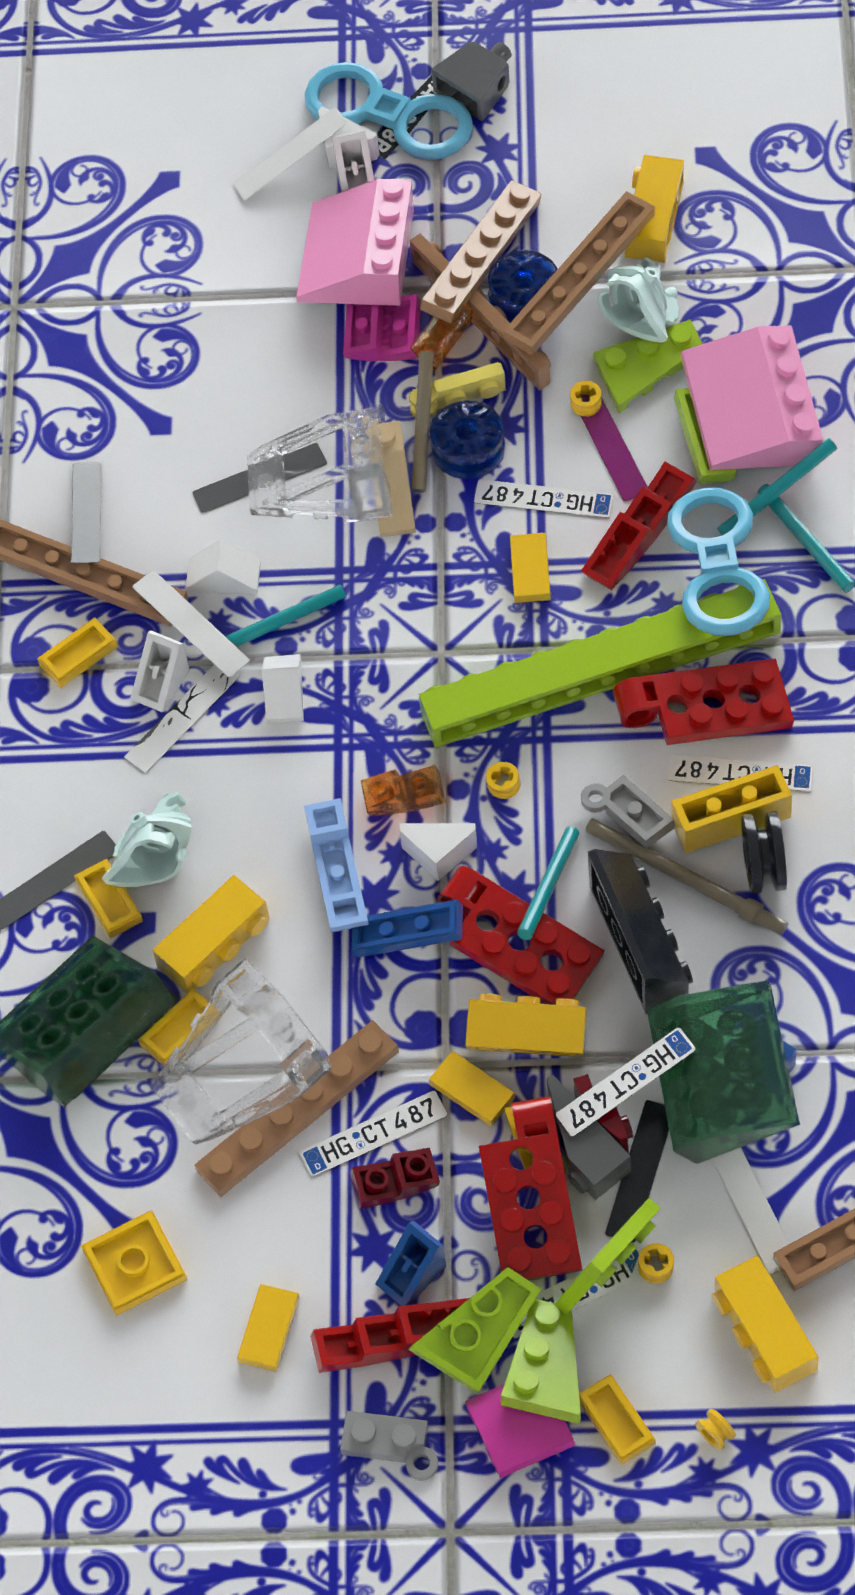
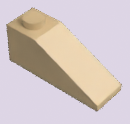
(396, 472)

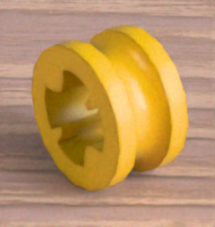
(585, 408)
(509, 788)
(663, 1254)
(715, 1429)

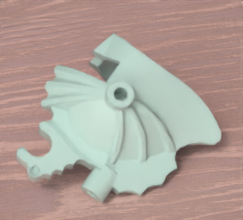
(640, 301)
(151, 846)

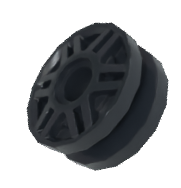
(764, 852)

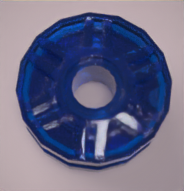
(513, 274)
(467, 439)

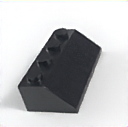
(637, 927)

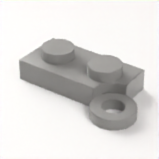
(630, 810)
(389, 1440)

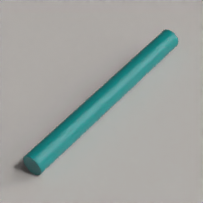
(784, 482)
(809, 541)
(287, 616)
(548, 883)

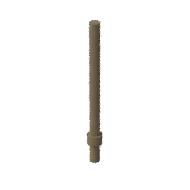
(748, 910)

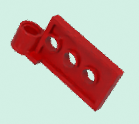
(647, 696)
(523, 967)
(546, 1175)

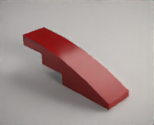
(638, 527)
(378, 1337)

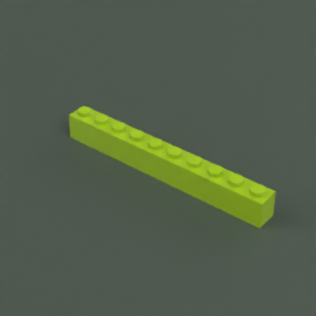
(586, 667)

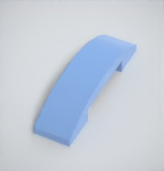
(335, 865)

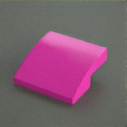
(382, 330)
(516, 1436)

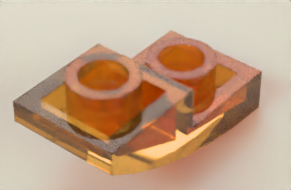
(403, 793)

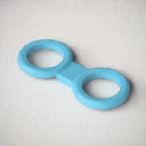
(393, 110)
(718, 562)

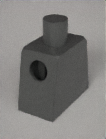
(474, 77)

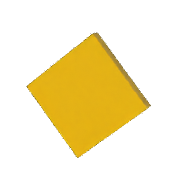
(134, 1262)

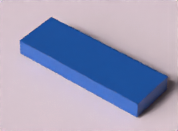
(409, 928)

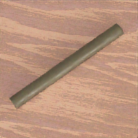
(422, 421)

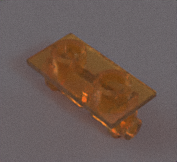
(441, 336)

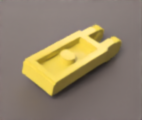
(468, 385)

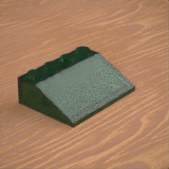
(82, 1019)
(737, 1077)

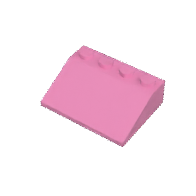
(358, 245)
(752, 399)

